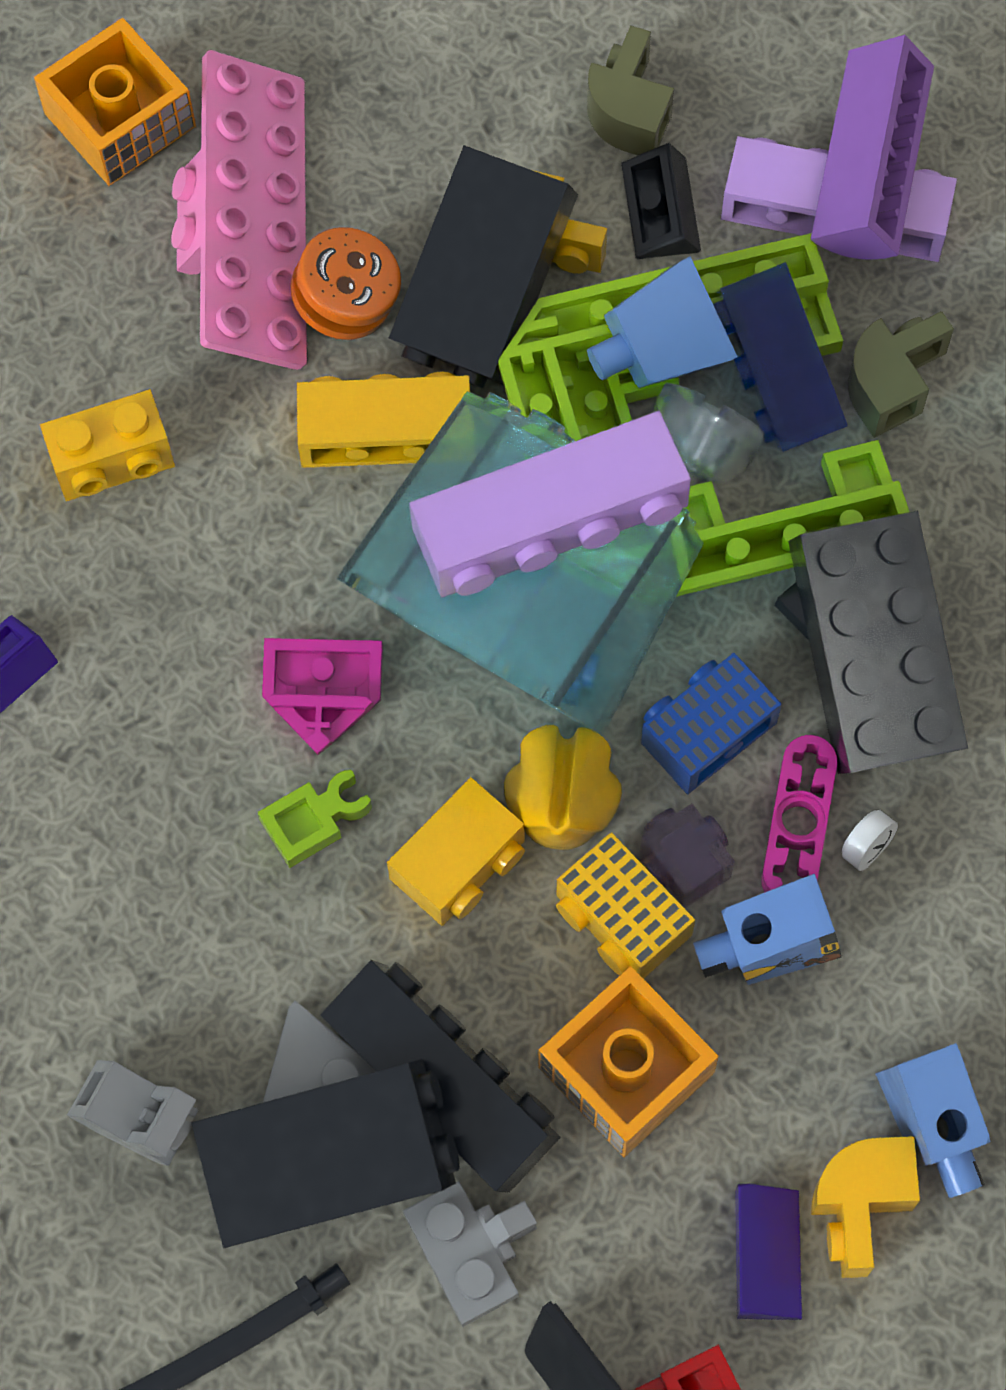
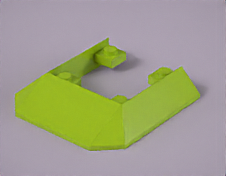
(551, 372)

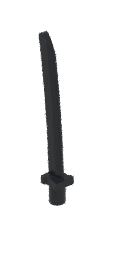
(307, 1298)

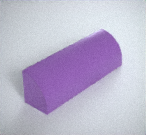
(873, 150)

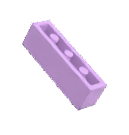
(781, 188)
(551, 505)

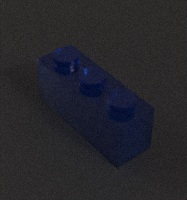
(779, 358)

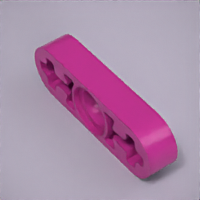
(790, 777)

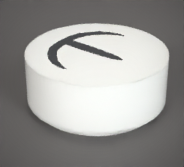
(869, 839)

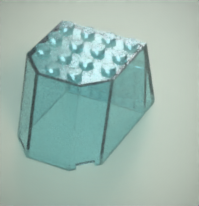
(554, 632)

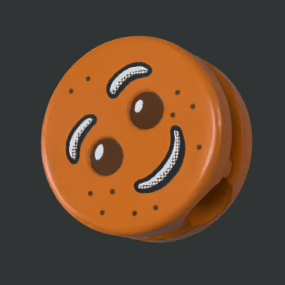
(345, 283)

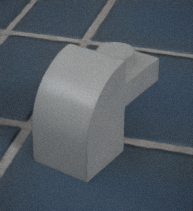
(134, 1111)

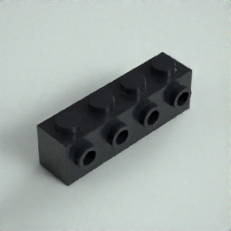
(488, 1120)

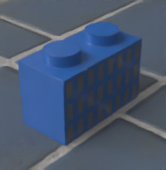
(709, 721)

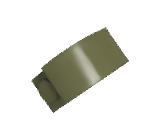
(623, 105)
(884, 373)

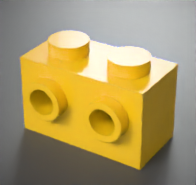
(107, 445)

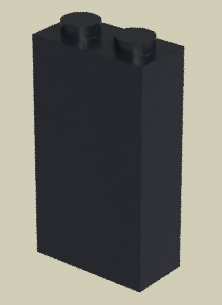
(482, 265)
(326, 1153)

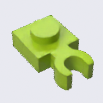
(306, 822)

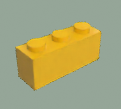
(373, 418)

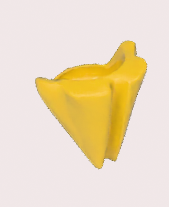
(563, 787)

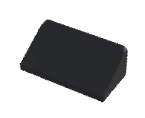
(660, 203)
(563, 1355)

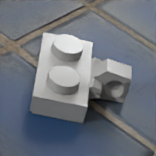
(469, 1249)

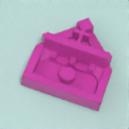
(322, 684)

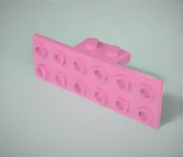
(246, 210)

